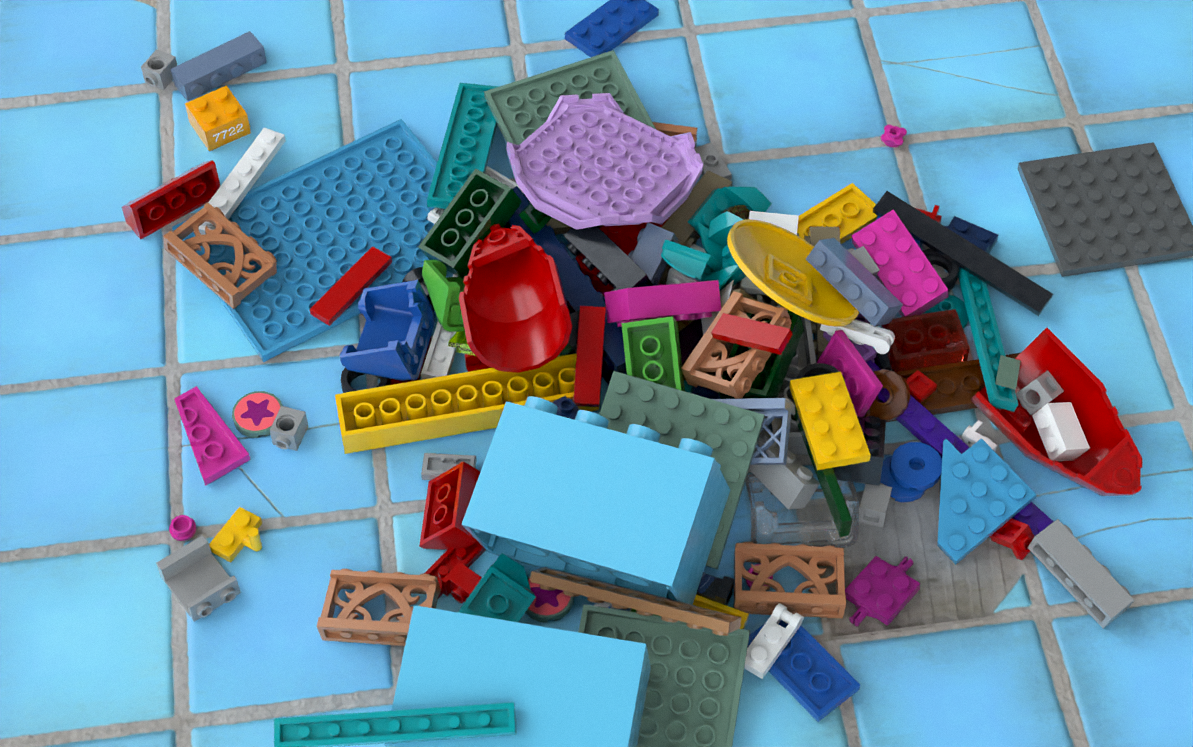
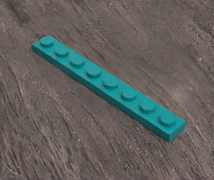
(986, 338)
(396, 726)

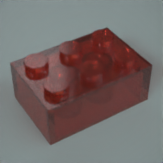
(927, 340)

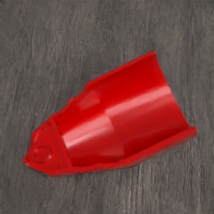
(513, 302)
(1113, 460)

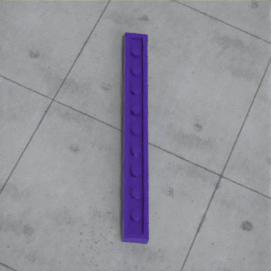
(933, 433)

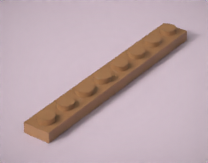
(644, 603)

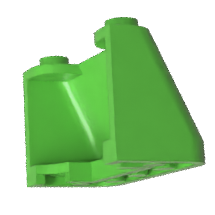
(444, 294)

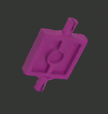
(881, 590)

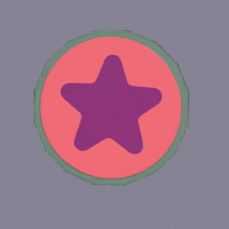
(255, 413)
(548, 604)

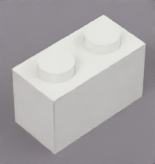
(1060, 431)

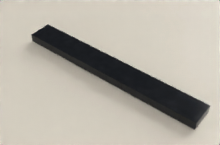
(966, 254)

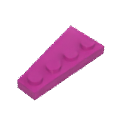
(211, 440)

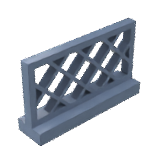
(772, 409)

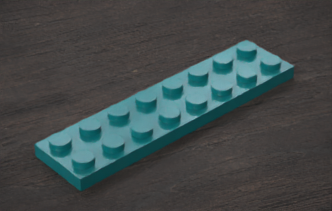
(464, 144)

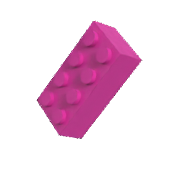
(901, 264)
(681, 301)

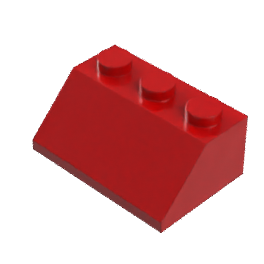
(446, 507)

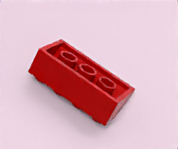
(172, 199)

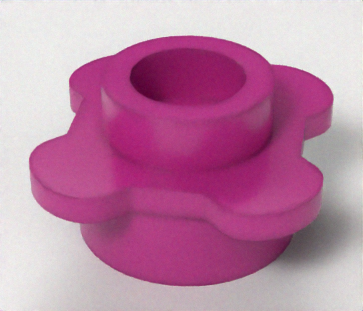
(893, 135)

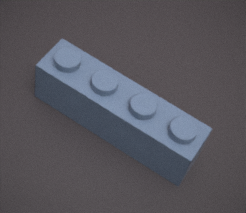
(218, 65)
(649, 250)
(854, 282)

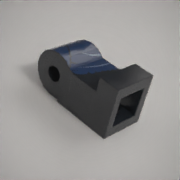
(716, 588)

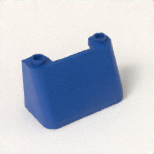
(394, 332)

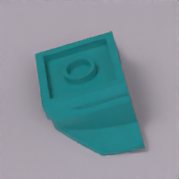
(716, 203)
(718, 233)
(689, 261)
(501, 592)

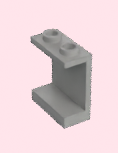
(197, 579)

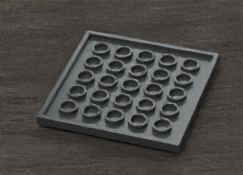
(1108, 209)

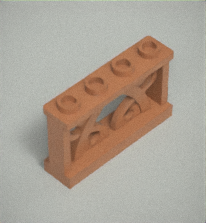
(233, 236)
(747, 365)
(804, 560)
(368, 586)

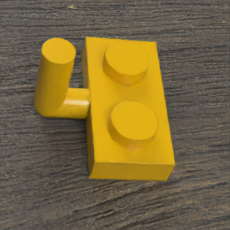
(238, 532)

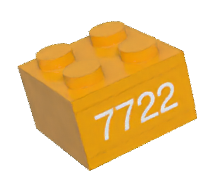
(218, 118)

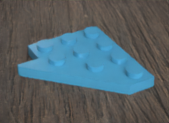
(976, 497)

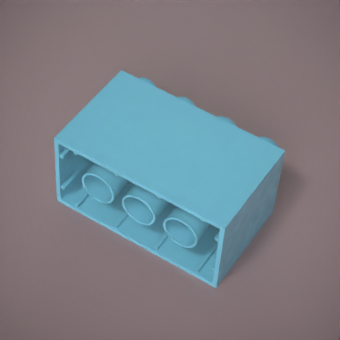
(598, 500)
(563, 682)

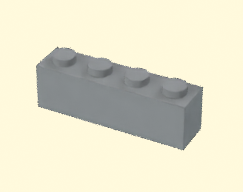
(788, 483)
(1080, 573)

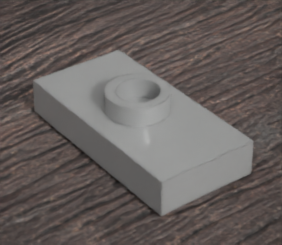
(712, 161)
(437, 464)

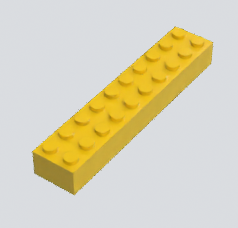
(446, 404)

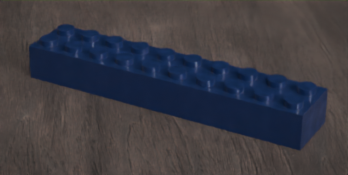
(577, 289)

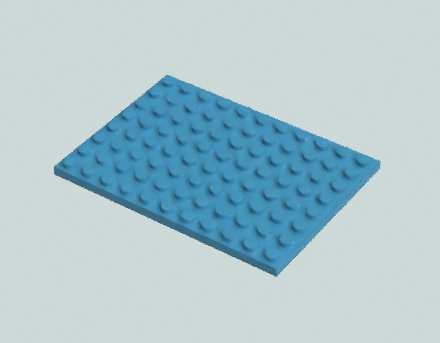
(322, 224)

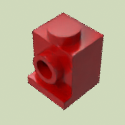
(460, 582)

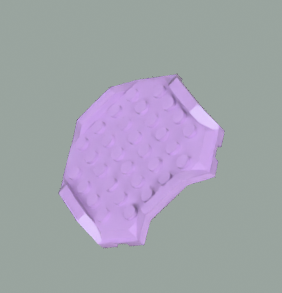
(603, 167)

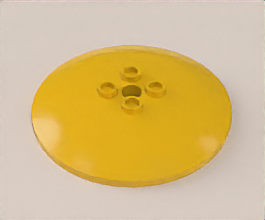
(779, 268)

